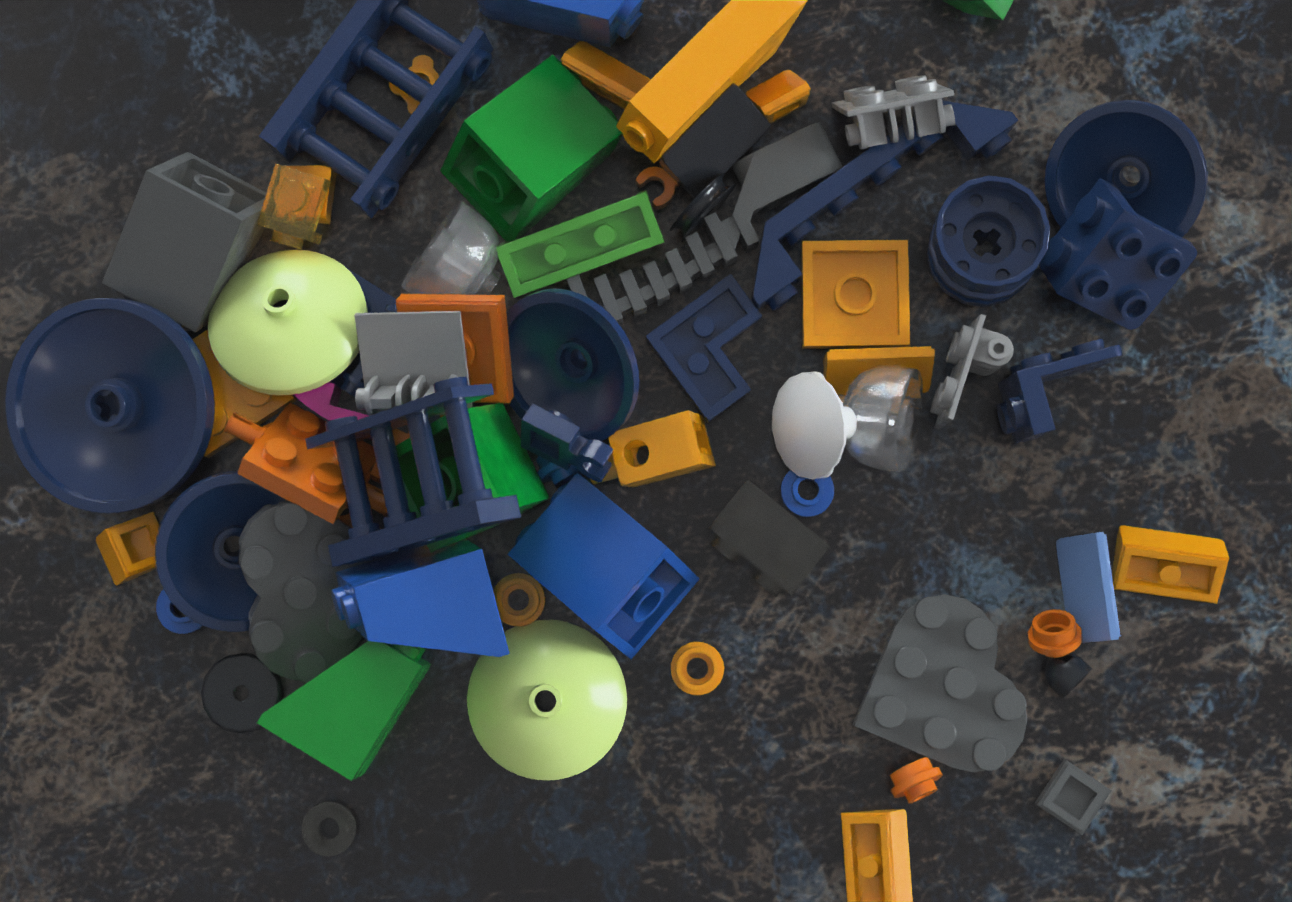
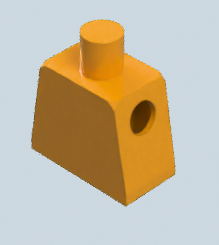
(675, 447)

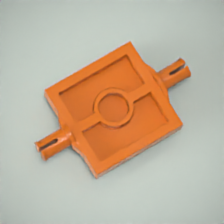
(300, 475)

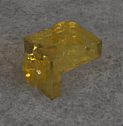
(293, 206)

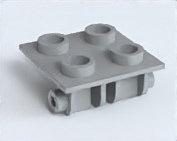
(869, 104)
(970, 351)
(407, 355)

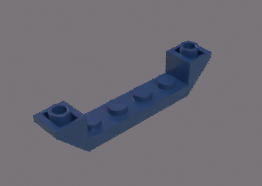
(974, 132)

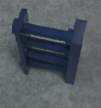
(325, 89)
(438, 517)

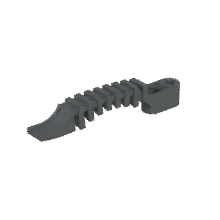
(767, 181)

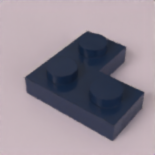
(693, 343)

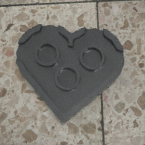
(292, 572)
(941, 688)

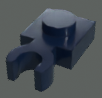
(559, 441)

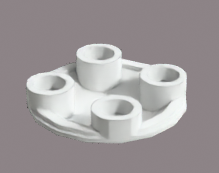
(811, 425)

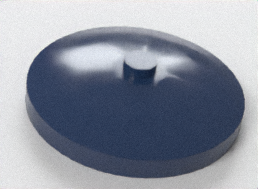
(109, 405)

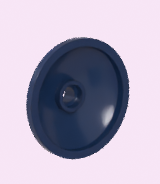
(1130, 135)
(549, 370)
(191, 556)

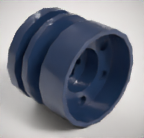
(993, 212)

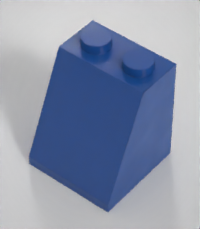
(582, 20)
(603, 565)
(424, 600)

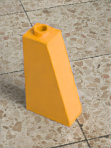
(715, 58)

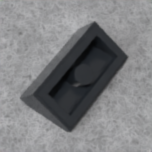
(715, 141)

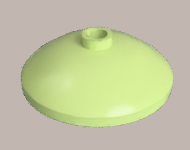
(290, 345)
(587, 706)

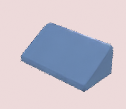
(1088, 585)

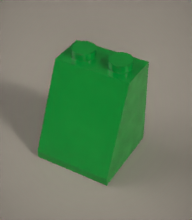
(530, 148)
(502, 461)
(350, 706)

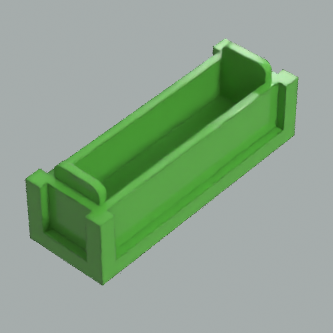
(580, 244)

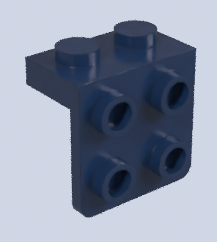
(1114, 258)
(1025, 403)

